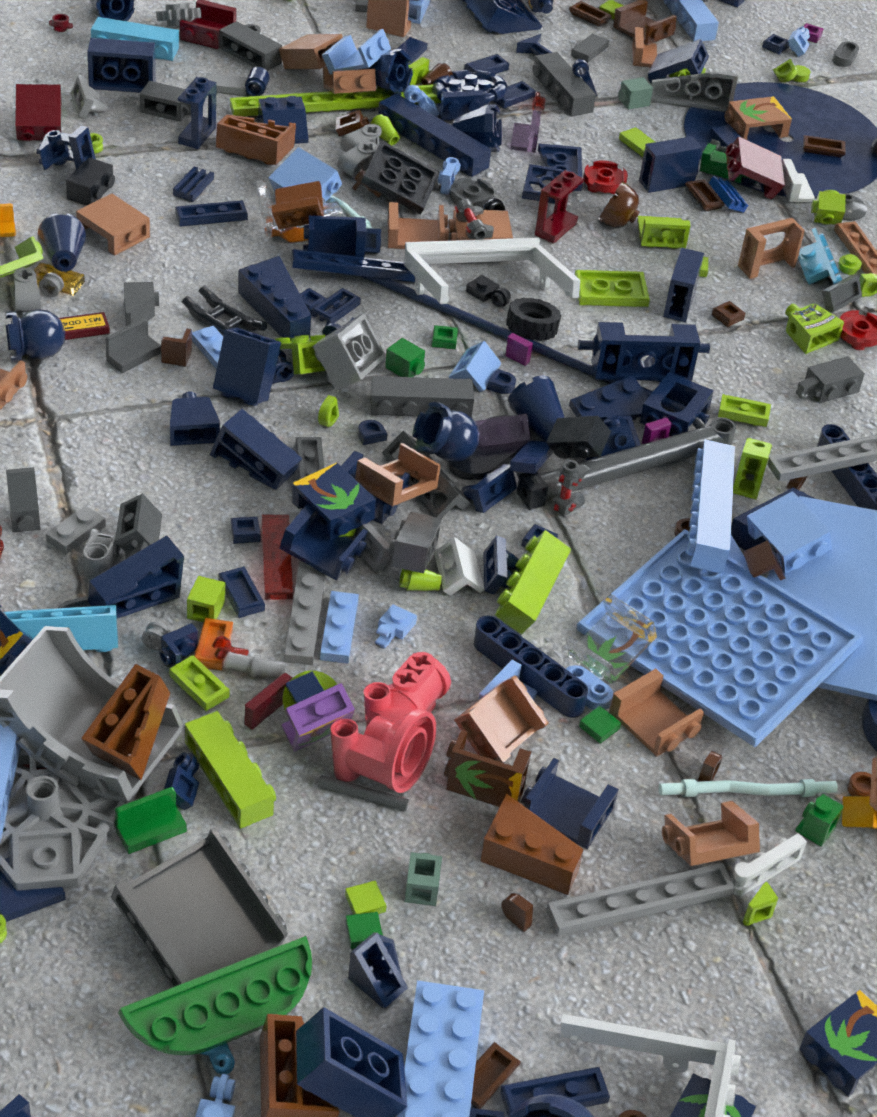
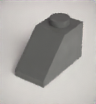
(139, 301)
(23, 499)

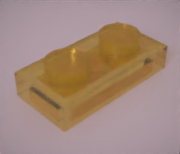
(71, 279)

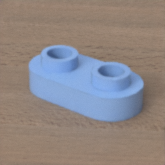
(594, 686)

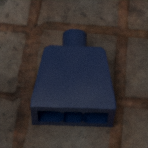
(193, 420)

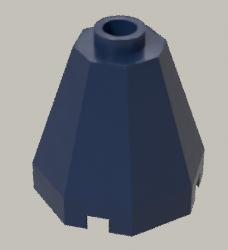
(393, 71)
(482, 126)

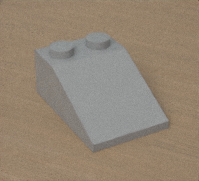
(349, 352)

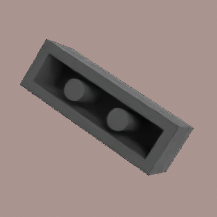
(250, 46)
(415, 542)

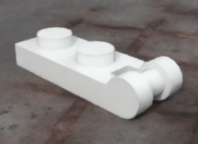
(767, 865)

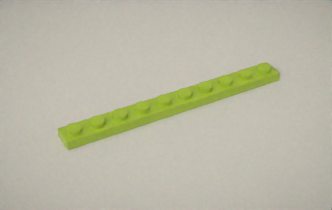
(324, 101)

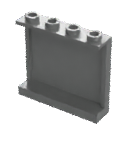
(199, 912)

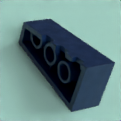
(275, 297)

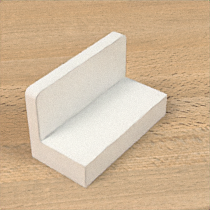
(796, 184)
(458, 567)

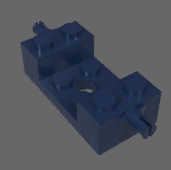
(620, 355)

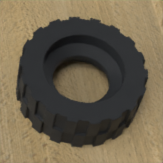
(533, 319)

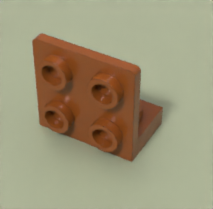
(297, 203)

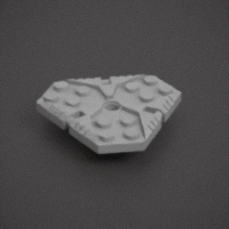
(52, 828)

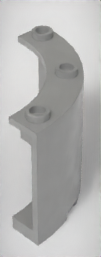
(51, 702)

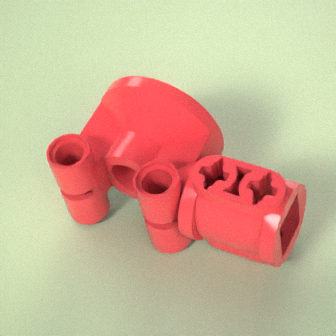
(398, 727)

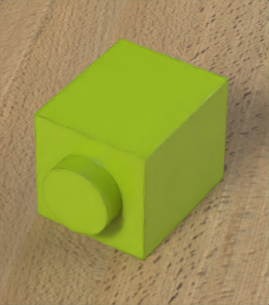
(205, 599)

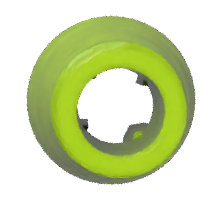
(388, 131)
(420, 581)

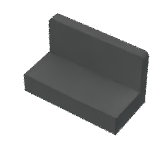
(131, 346)

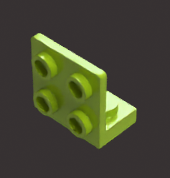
(663, 231)
(303, 353)

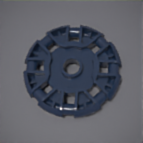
(463, 80)

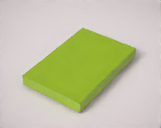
(612, 288)

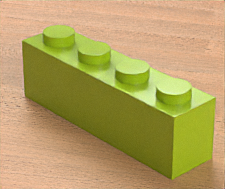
(532, 582)
(230, 769)

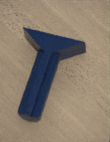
(532, 46)

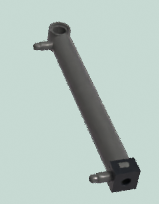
(537, 487)

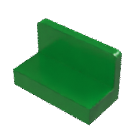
(149, 820)

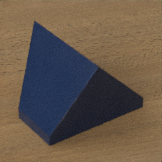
(377, 969)

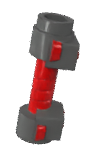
(475, 228)
(570, 476)

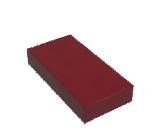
(265, 702)

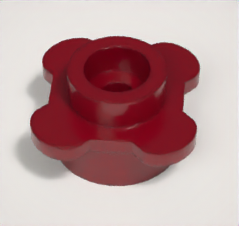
(60, 22)

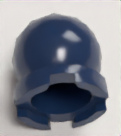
(36, 334)
(446, 433)

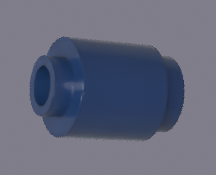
(257, 81)

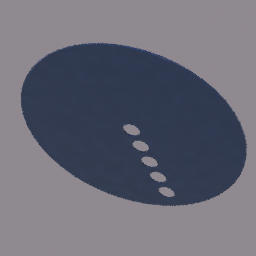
(811, 115)

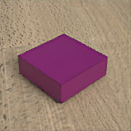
(814, 31)
(518, 349)
(656, 430)

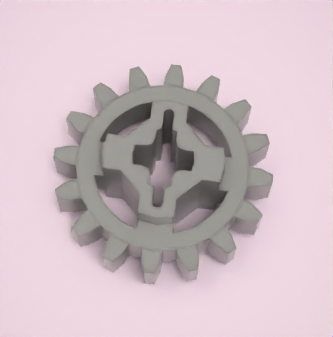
(178, 12)

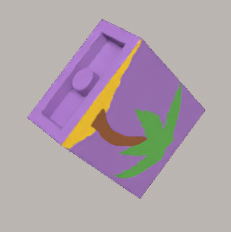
(313, 717)

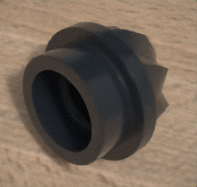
(494, 204)

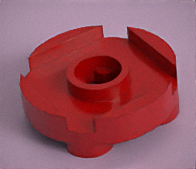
(604, 176)
(859, 329)

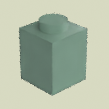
(635, 93)

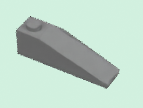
(702, 90)

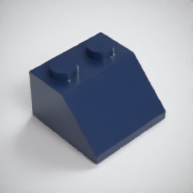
(285, 111)

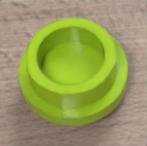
(849, 264)

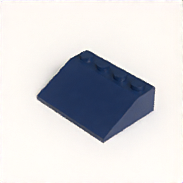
(503, 15)

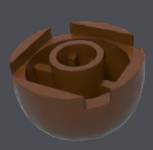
(621, 207)

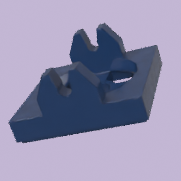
(533, 173)

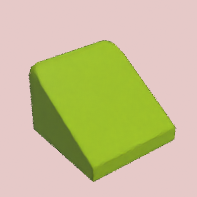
(761, 906)

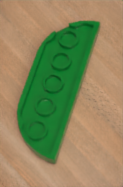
(222, 1003)

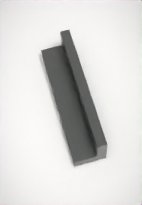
(446, 485)

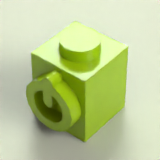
(828, 207)

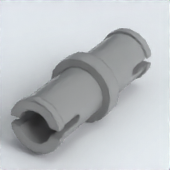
(254, 665)

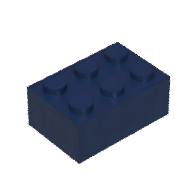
(120, 64)
(350, 1067)

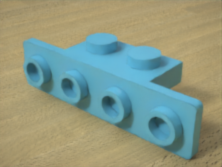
(816, 260)

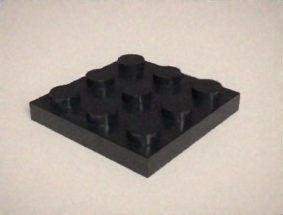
(400, 177)

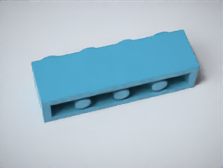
(165, 39)
(91, 626)

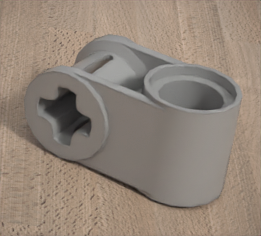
(368, 133)
(357, 158)
(26, 290)
(99, 553)

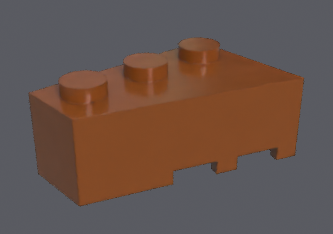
(254, 139)
(129, 722)
(531, 848)
(279, 1073)

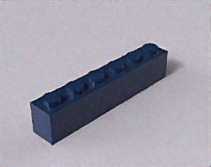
(435, 134)

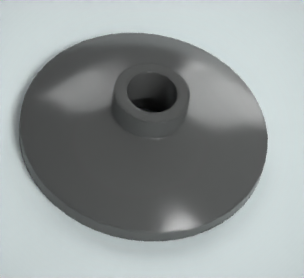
(854, 208)

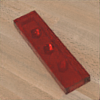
(276, 562)

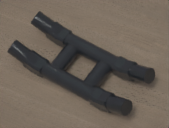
(219, 308)

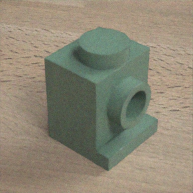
(423, 879)

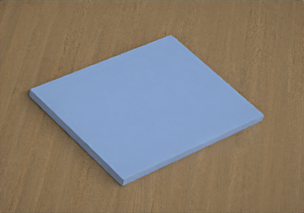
(844, 588)
(730, 640)

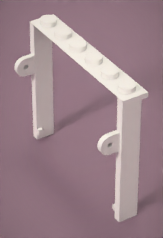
(421, 254)
(674, 1048)

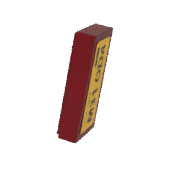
(85, 325)

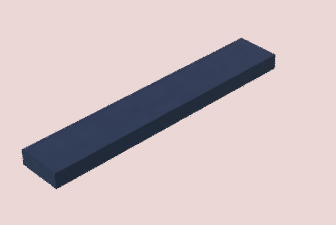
(350, 265)

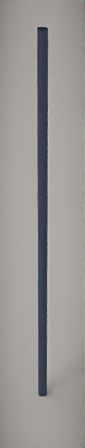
(504, 333)

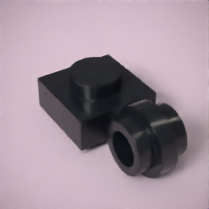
(485, 289)

